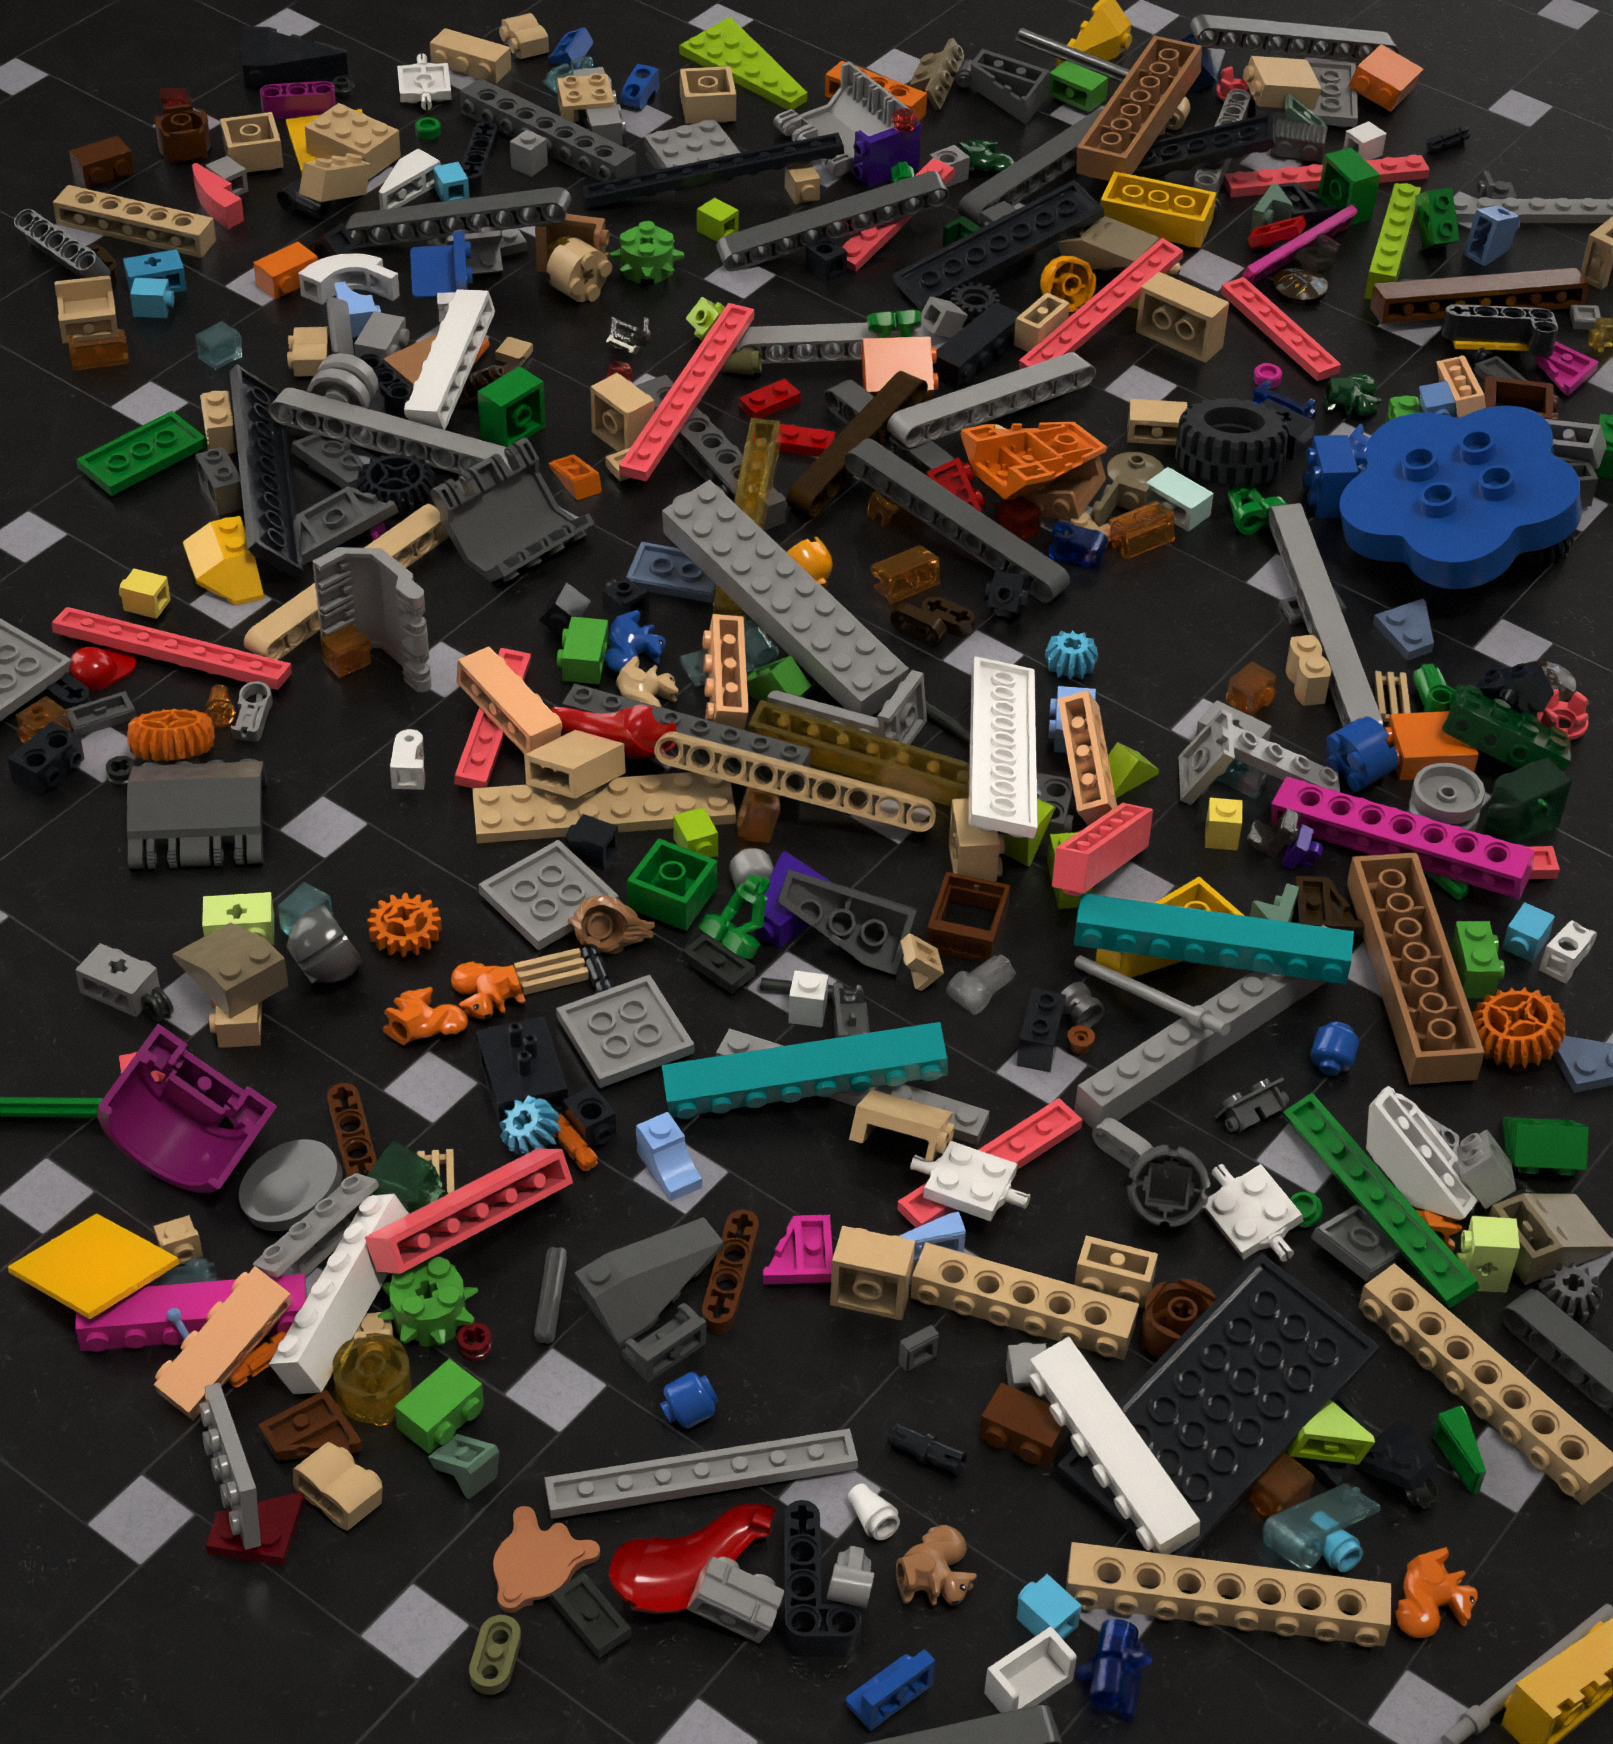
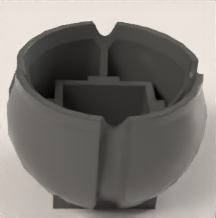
(322, 948)
(1168, 1211)

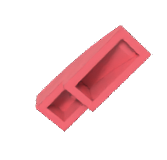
(217, 197)

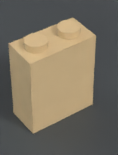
(1274, 78)
(574, 764)

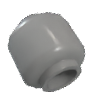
(748, 863)

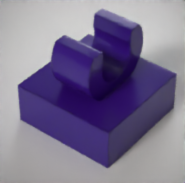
(1302, 849)

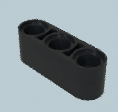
(392, 390)

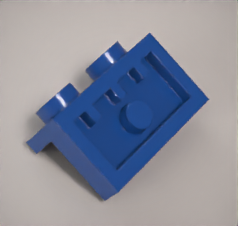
(892, 1689)

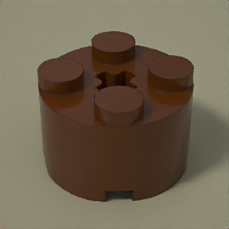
(183, 134)
(1171, 1312)

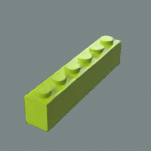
(1393, 236)

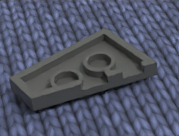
(329, 458)

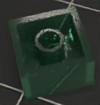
(1528, 802)

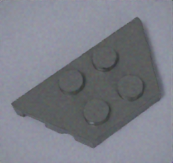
(339, 520)

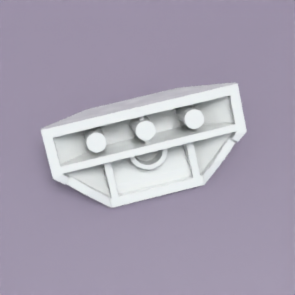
(1416, 1156)

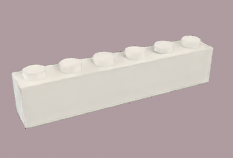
(450, 358)
(335, 1301)
(1114, 1448)

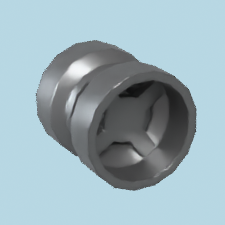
(1081, 1006)

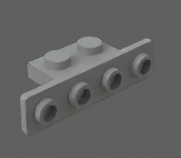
(318, 1232)

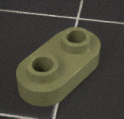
(495, 1657)

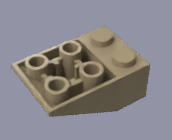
(1107, 244)
(1552, 1231)

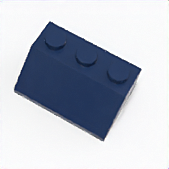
(1210, 65)

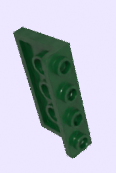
(1503, 732)

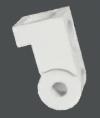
(408, 761)
(1567, 951)

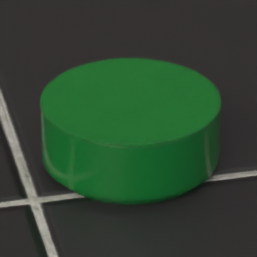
(427, 128)

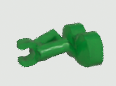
(901, 321)
(1252, 515)
(738, 938)

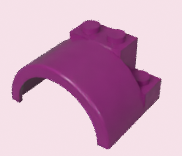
(175, 1124)

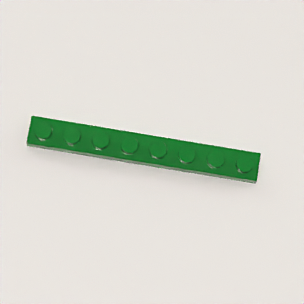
(1381, 1201)

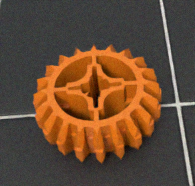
(170, 735)
(1519, 1027)

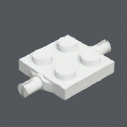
(424, 82)
(970, 1181)
(1252, 1212)

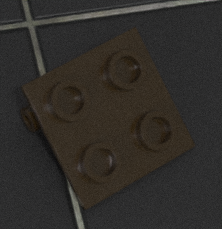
(484, 377)

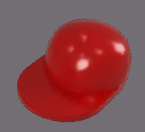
(101, 667)

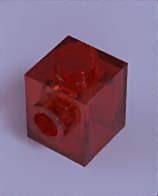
(1019, 517)

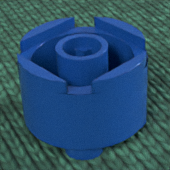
(1361, 753)

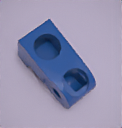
(639, 89)

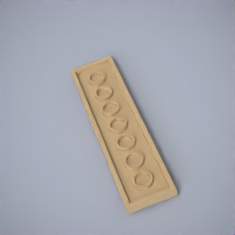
(627, 802)

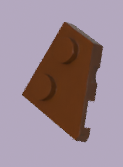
(308, 1427)

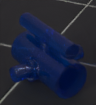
(1116, 1668)

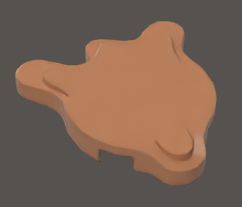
(536, 1561)

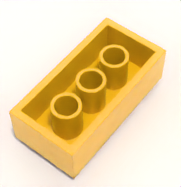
(1160, 208)

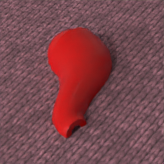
(629, 726)
(662, 1572)

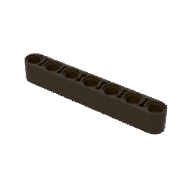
(828, 472)

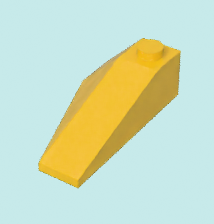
(1105, 33)

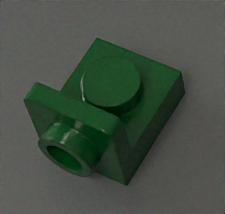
(958, 229)

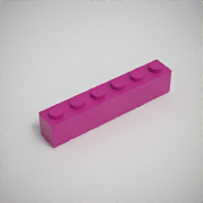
(142, 1317)

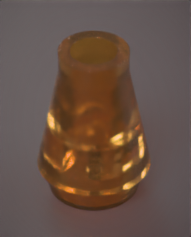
(220, 706)

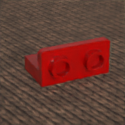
(957, 479)

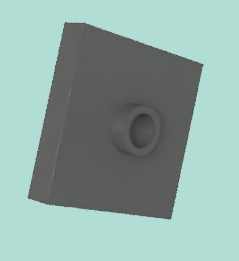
(1357, 1243)

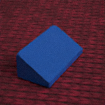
(571, 47)

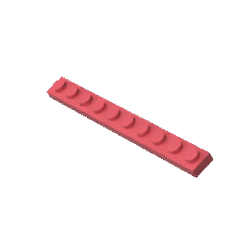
(686, 392)

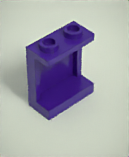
(881, 151)

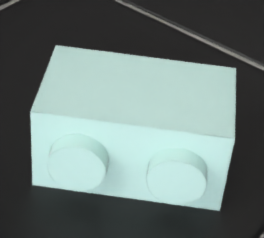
(1181, 495)

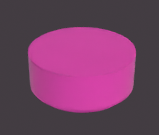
(1267, 372)

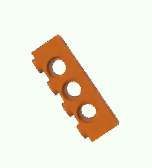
(911, 97)

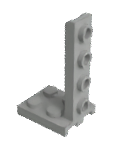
(899, 719)
(1223, 742)

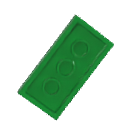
(141, 453)

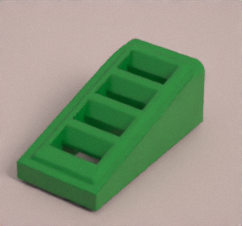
(1458, 1444)

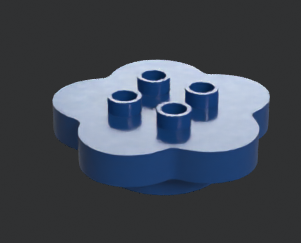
(1460, 494)

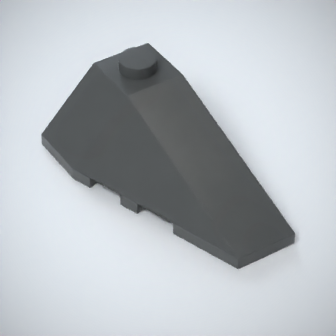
(850, 918)
(639, 1280)

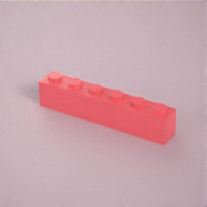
(1101, 848)
(468, 1210)

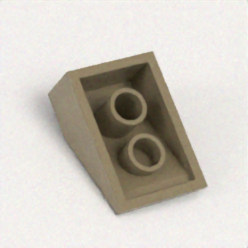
(234, 968)

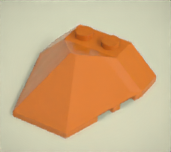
(1027, 458)

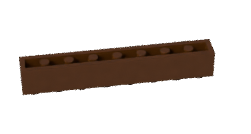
(1430, 297)

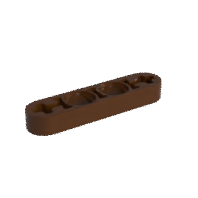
(350, 1140)
(728, 1270)

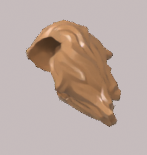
(609, 924)

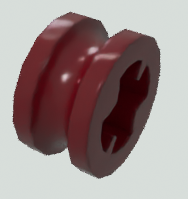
(477, 1350)

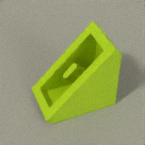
(1129, 769)
(1025, 848)
(1332, 1437)

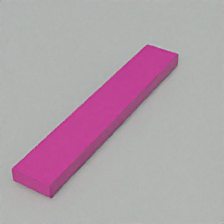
(1286, 253)

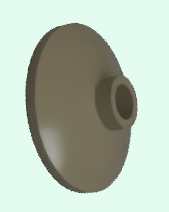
(1134, 466)

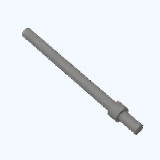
(1196, 1016)
(1478, 1717)

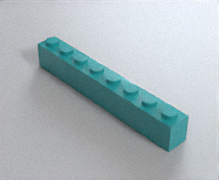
(1214, 938)
(805, 1070)

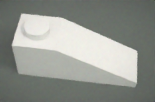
(408, 179)

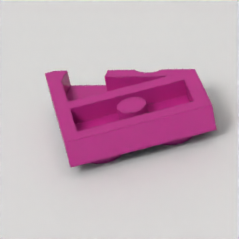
(1567, 367)
(803, 1253)

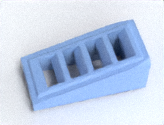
(943, 1232)

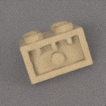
(583, 93)

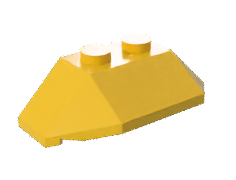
(223, 563)

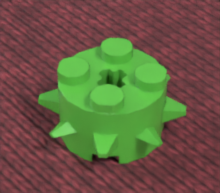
(647, 253)
(428, 1302)

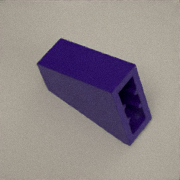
(779, 922)

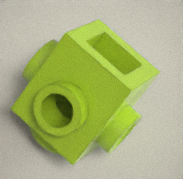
(704, 316)

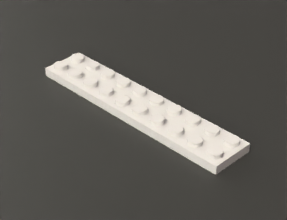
(1003, 748)

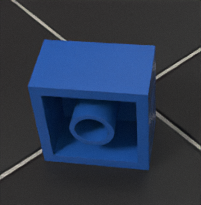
(1328, 473)

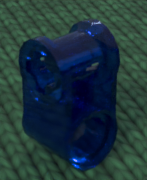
(1079, 546)

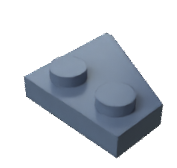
(1407, 629)
(1585, 1063)

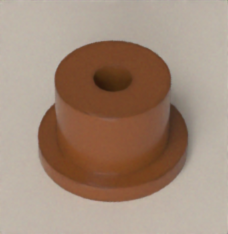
(1080, 1039)

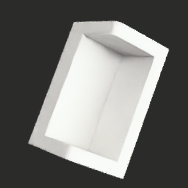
(1030, 1672)

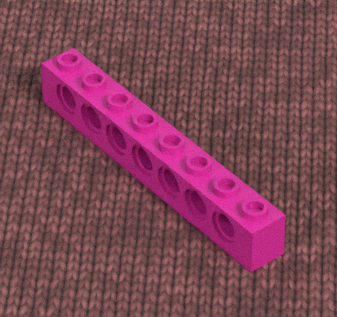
(1387, 830)

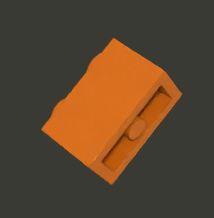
(279, 271)

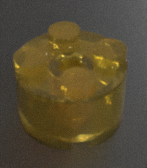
(371, 1378)

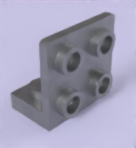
(484, 250)

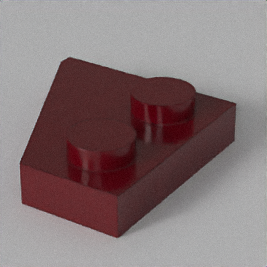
(277, 1529)

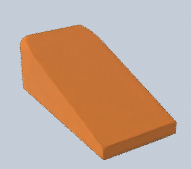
(576, 476)

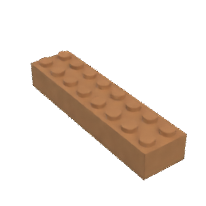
(1139, 108)
(1414, 969)

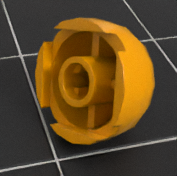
(1069, 280)
(814, 559)

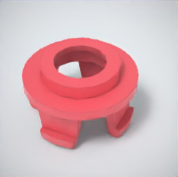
(1229, 83)
(1573, 712)

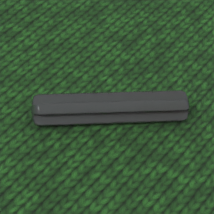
(550, 1295)

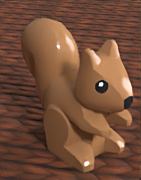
(928, 1568)

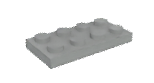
(230, 1466)

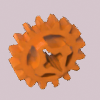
(404, 924)

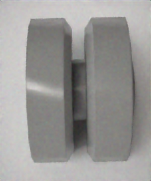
(345, 380)
(1447, 795)

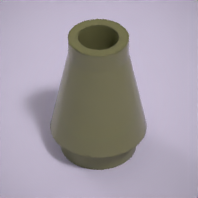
(744, 362)

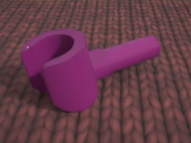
(376, 531)

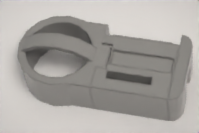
(252, 715)

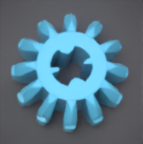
(1071, 655)
(529, 1126)

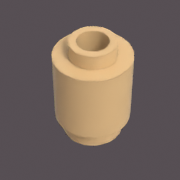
(1179, 116)

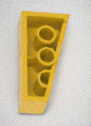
(1192, 895)
(1563, 1690)

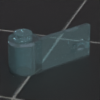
(759, 651)
(1303, 1529)

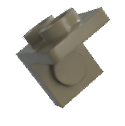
(1122, 493)

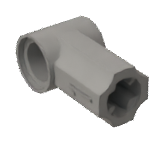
(851, 1578)

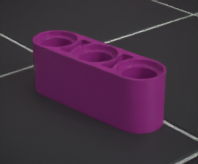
(297, 99)

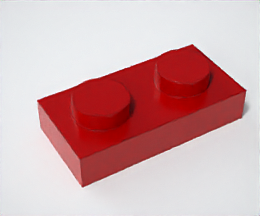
(1271, 233)
(769, 399)
(804, 440)

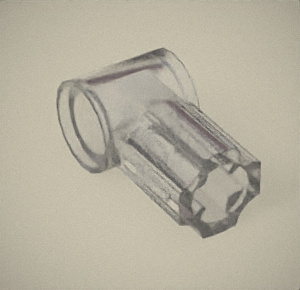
(975, 988)

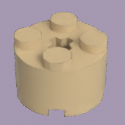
(578, 270)

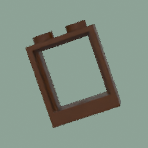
(1521, 393)
(964, 940)

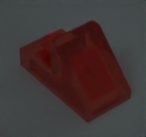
(174, 96)

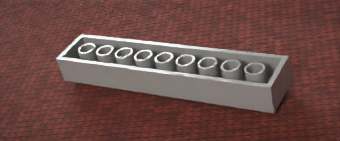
(784, 599)

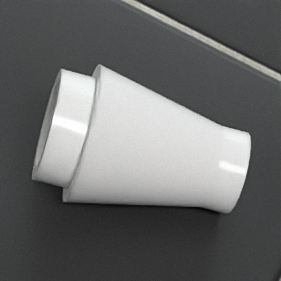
(875, 1514)

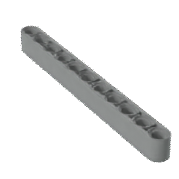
(1322, 612)

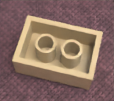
(349, 131)
(1182, 317)

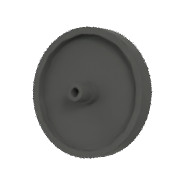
(288, 1183)

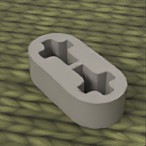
(1119, 1141)

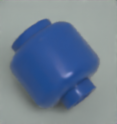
(1335, 1048)
(689, 1400)

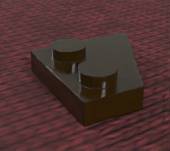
(1322, 905)

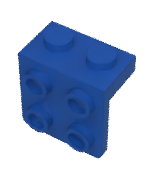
(441, 268)

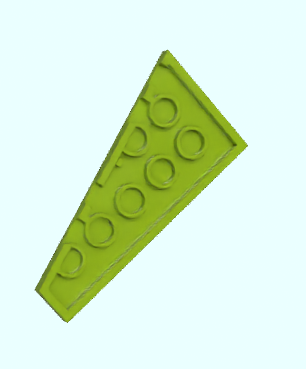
(750, 64)

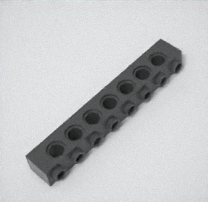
(565, 139)
(711, 451)
(598, 701)

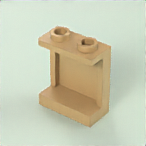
(1599, 256)
(86, 309)
(904, 1117)

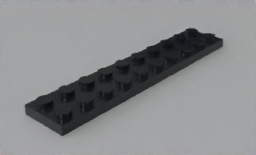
(265, 474)

